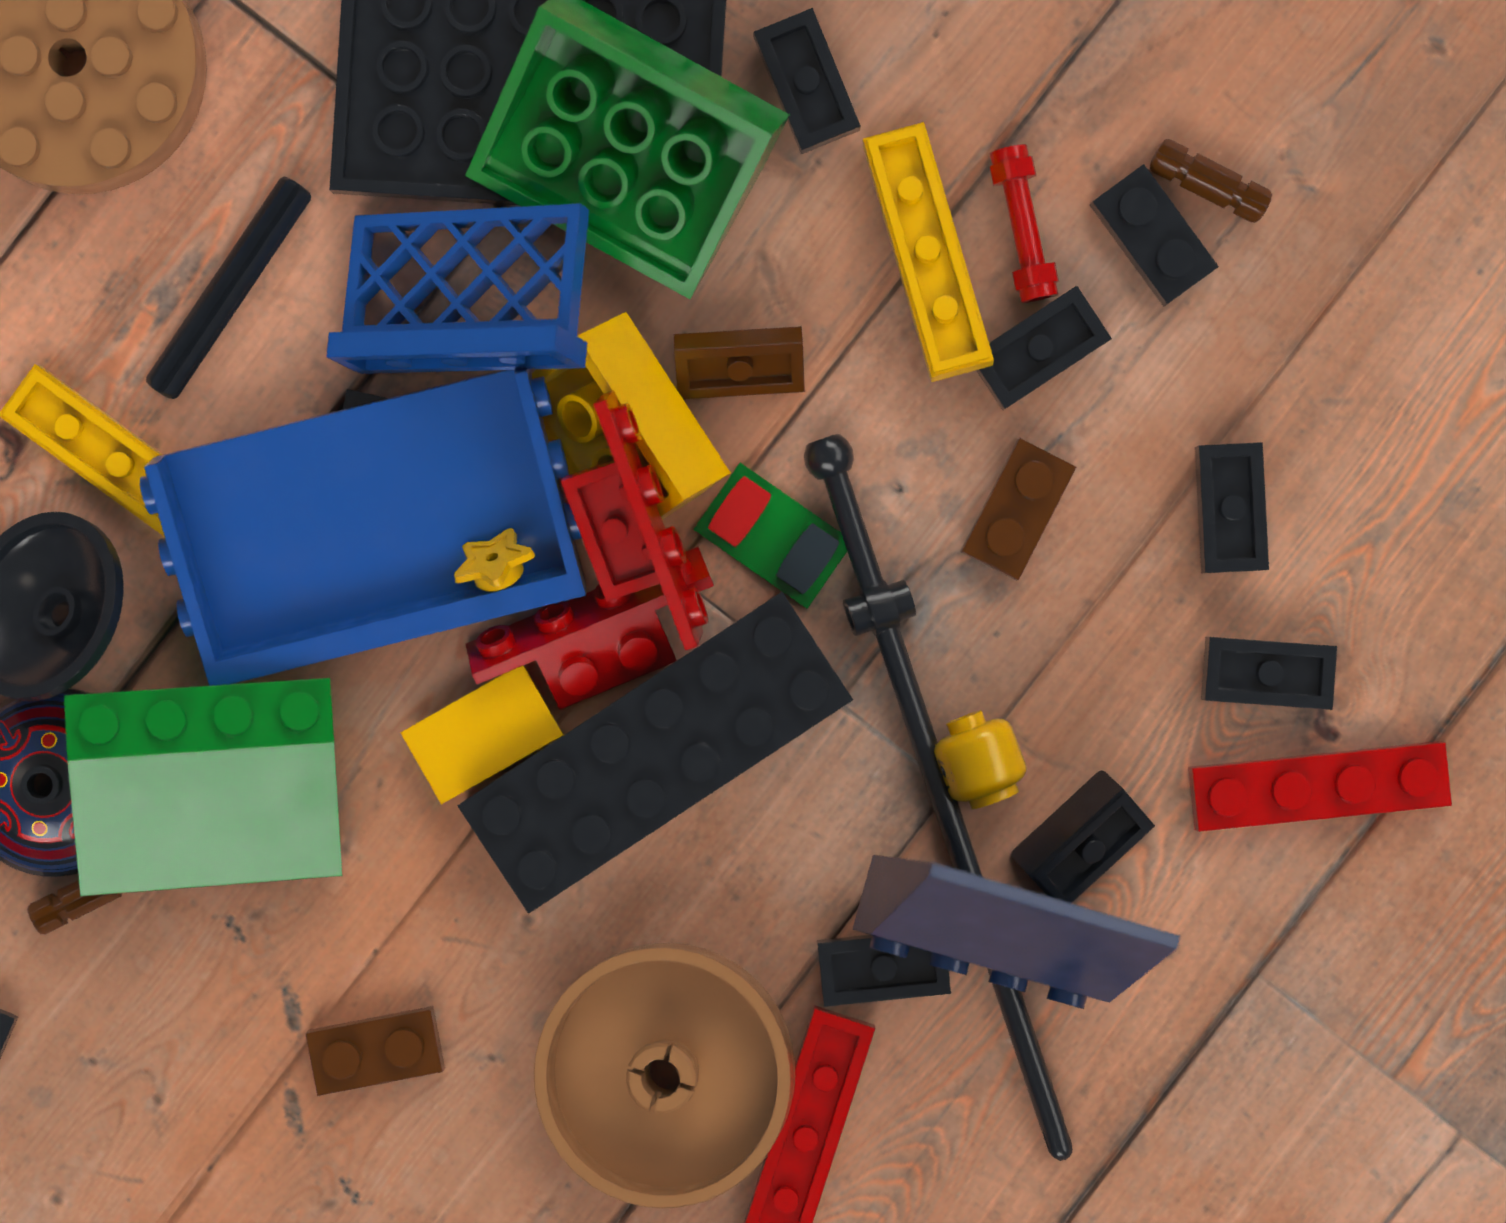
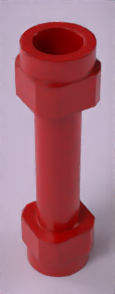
(1012, 169)

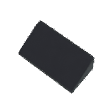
(1082, 838)

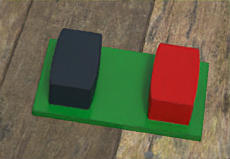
(773, 535)

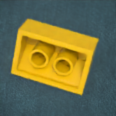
(669, 431)

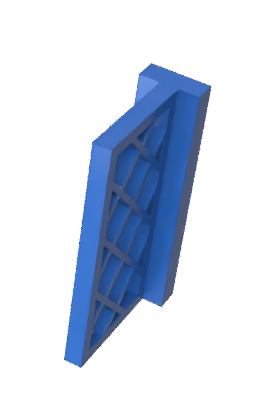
(473, 343)

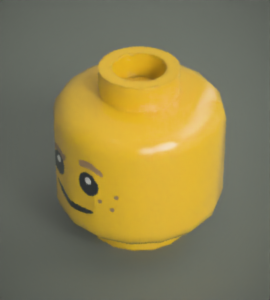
(980, 760)

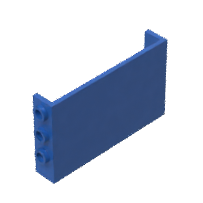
(358, 519)

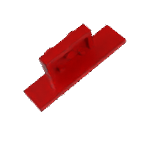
(624, 527)
(585, 640)

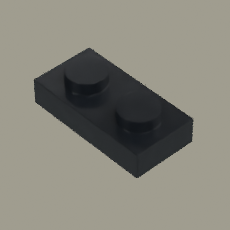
(806, 81)
(1153, 235)
(1042, 347)
(1231, 507)
(1269, 673)
(862, 975)

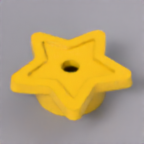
(494, 562)

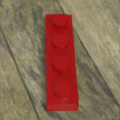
(1320, 786)
(822, 1096)

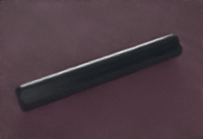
(228, 288)

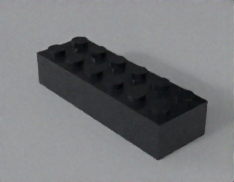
(655, 752)

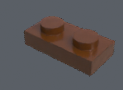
(739, 362)
(1018, 509)
(375, 1050)

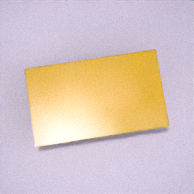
(481, 733)

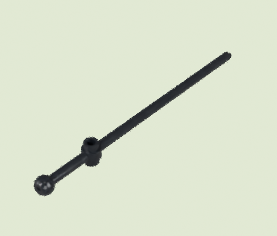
(880, 610)

